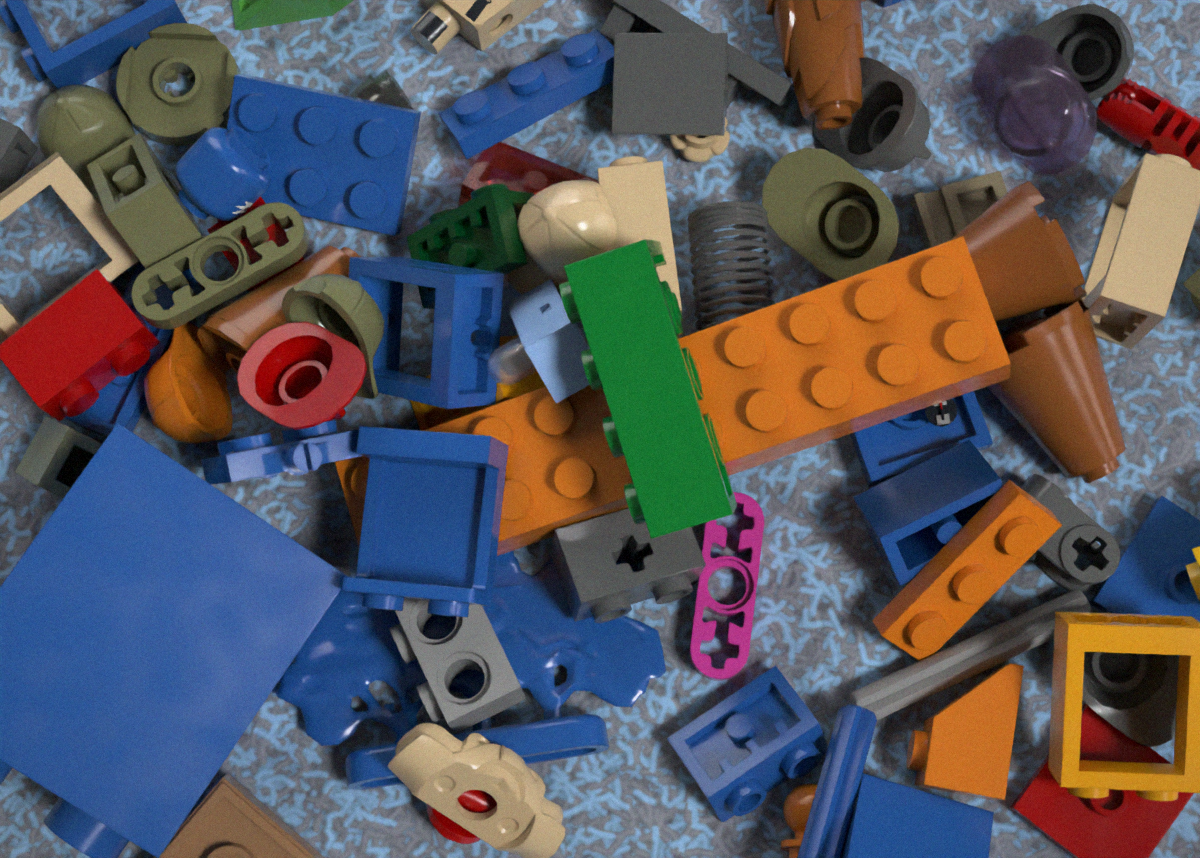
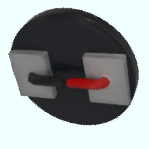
(941, 413)

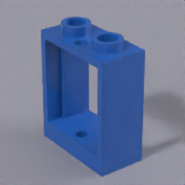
(91, 53)
(463, 304)

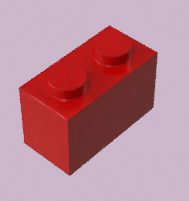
(78, 347)

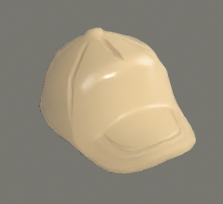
(561, 228)

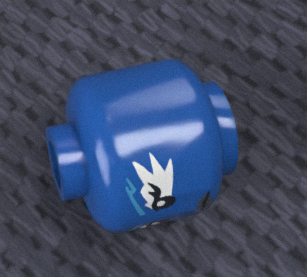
(223, 174)

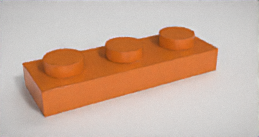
(966, 572)

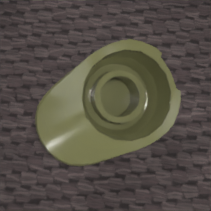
(81, 127)
(342, 309)

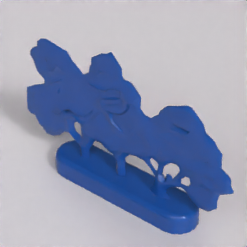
(537, 634)

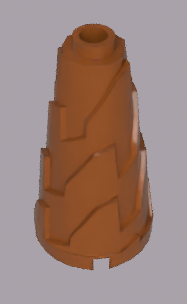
(822, 55)

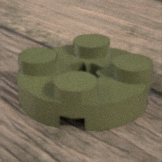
(158, 61)

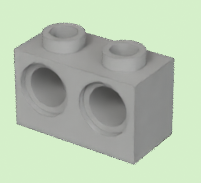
(468, 647)

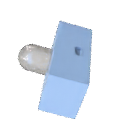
(544, 344)

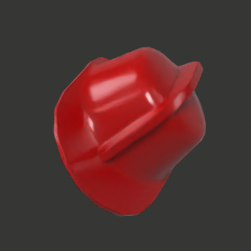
(301, 375)

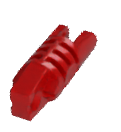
(1151, 122)

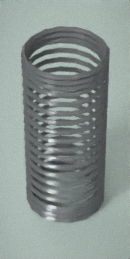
(750, 224)

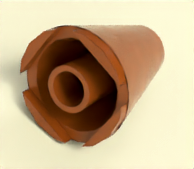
(1022, 256)
(236, 327)
(1062, 391)

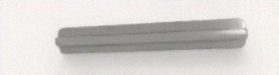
(967, 657)

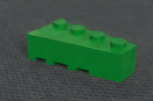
(648, 388)

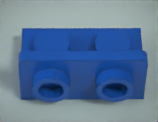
(750, 744)

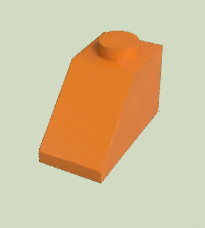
(970, 739)

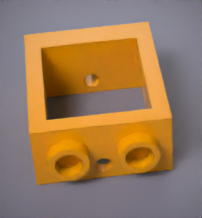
(1132, 634)

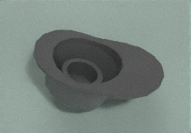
(887, 127)

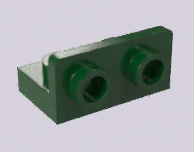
(474, 235)

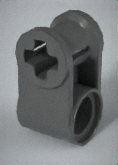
(1077, 532)

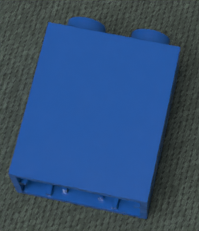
(145, 643)

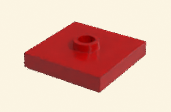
(1099, 827)

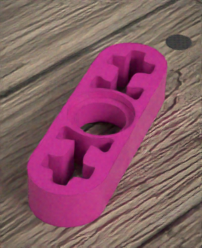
(737, 636)

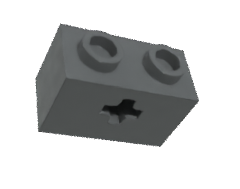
(599, 588)

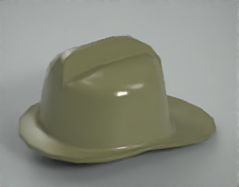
(830, 213)

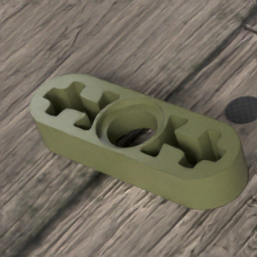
(194, 256)

